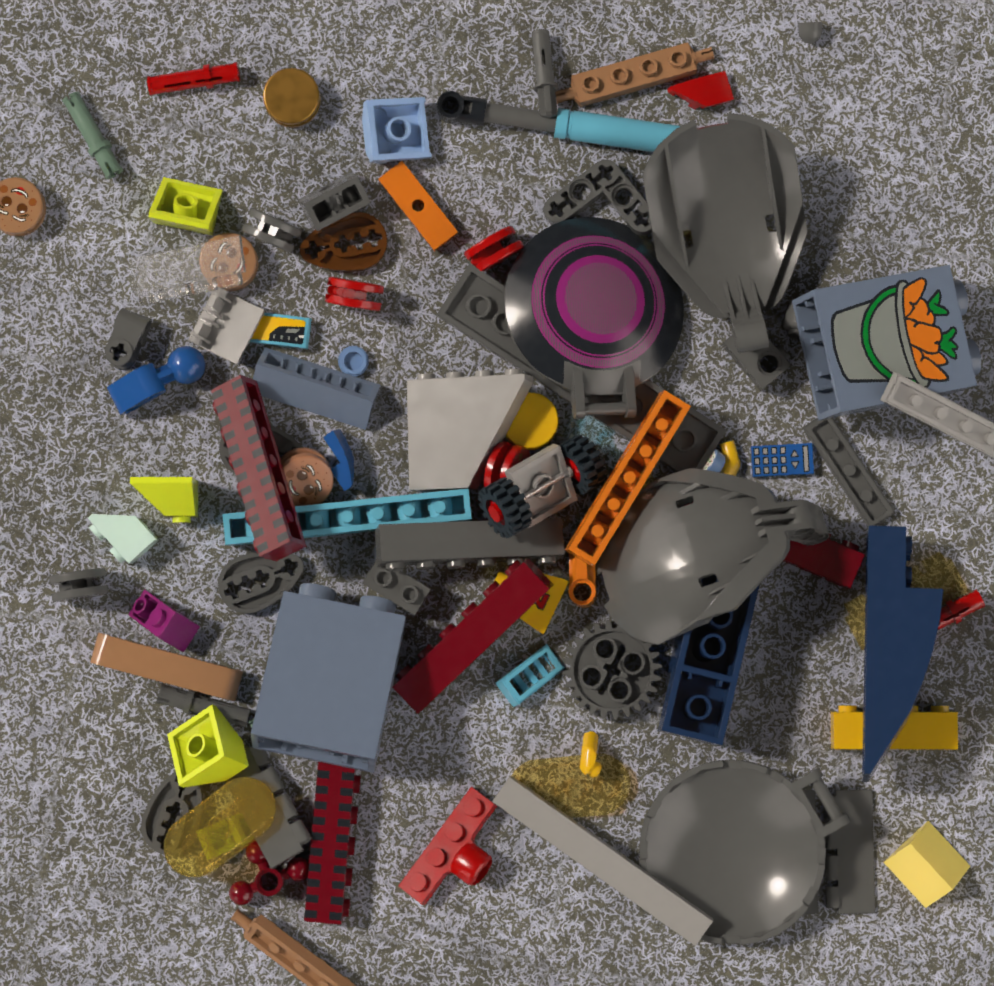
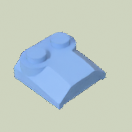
(395, 129)

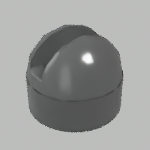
(810, 31)

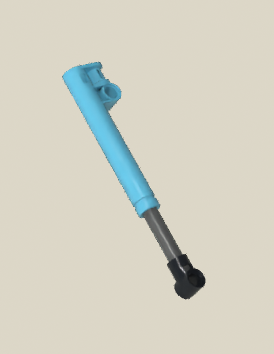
(566, 124)

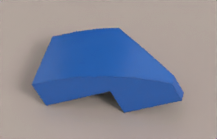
(345, 469)

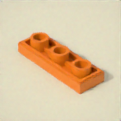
(406, 191)

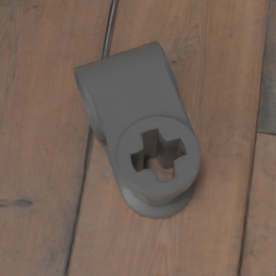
(128, 333)

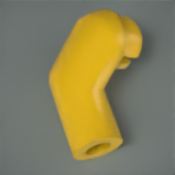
(732, 460)
(588, 761)

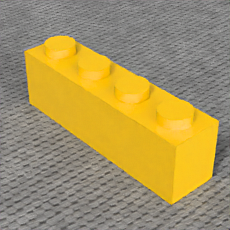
(922, 731)

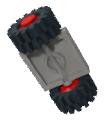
(542, 485)

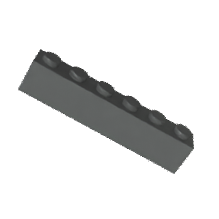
(465, 543)

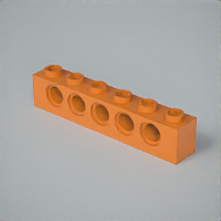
(627, 478)

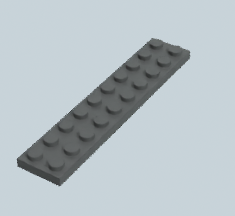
(478, 312)

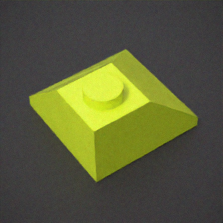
(170, 495)
(206, 749)

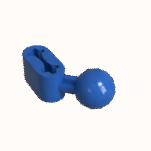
(147, 383)

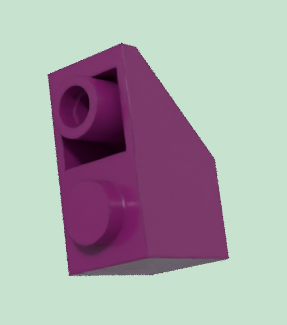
(163, 621)

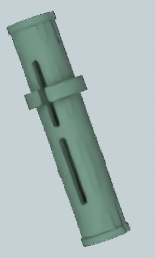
(91, 133)

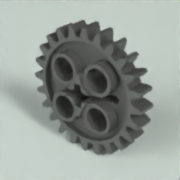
(586, 657)

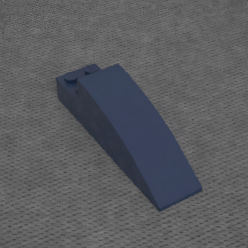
(898, 641)
(706, 674)

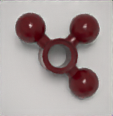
(242, 891)

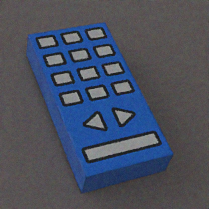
(782, 460)

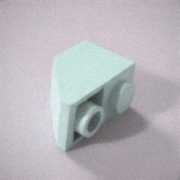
(125, 533)

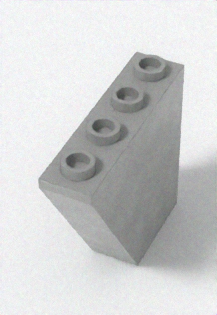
(458, 424)

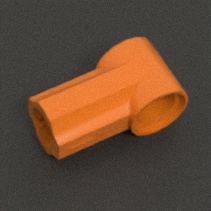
(581, 574)

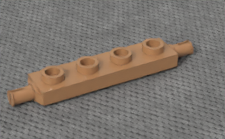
(634, 74)
(288, 952)

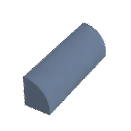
(315, 388)

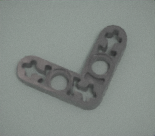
(607, 188)

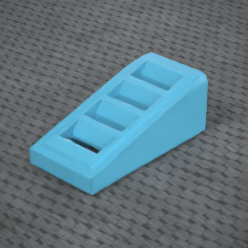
(508, 689)

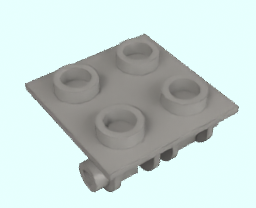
(226, 325)

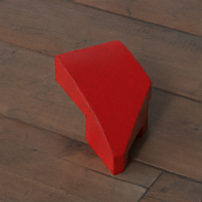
(704, 91)

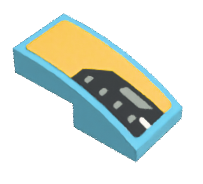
(283, 331)

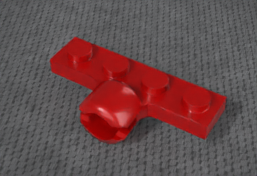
(453, 850)

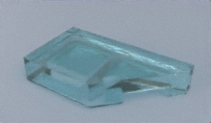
(593, 430)

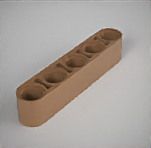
(166, 667)

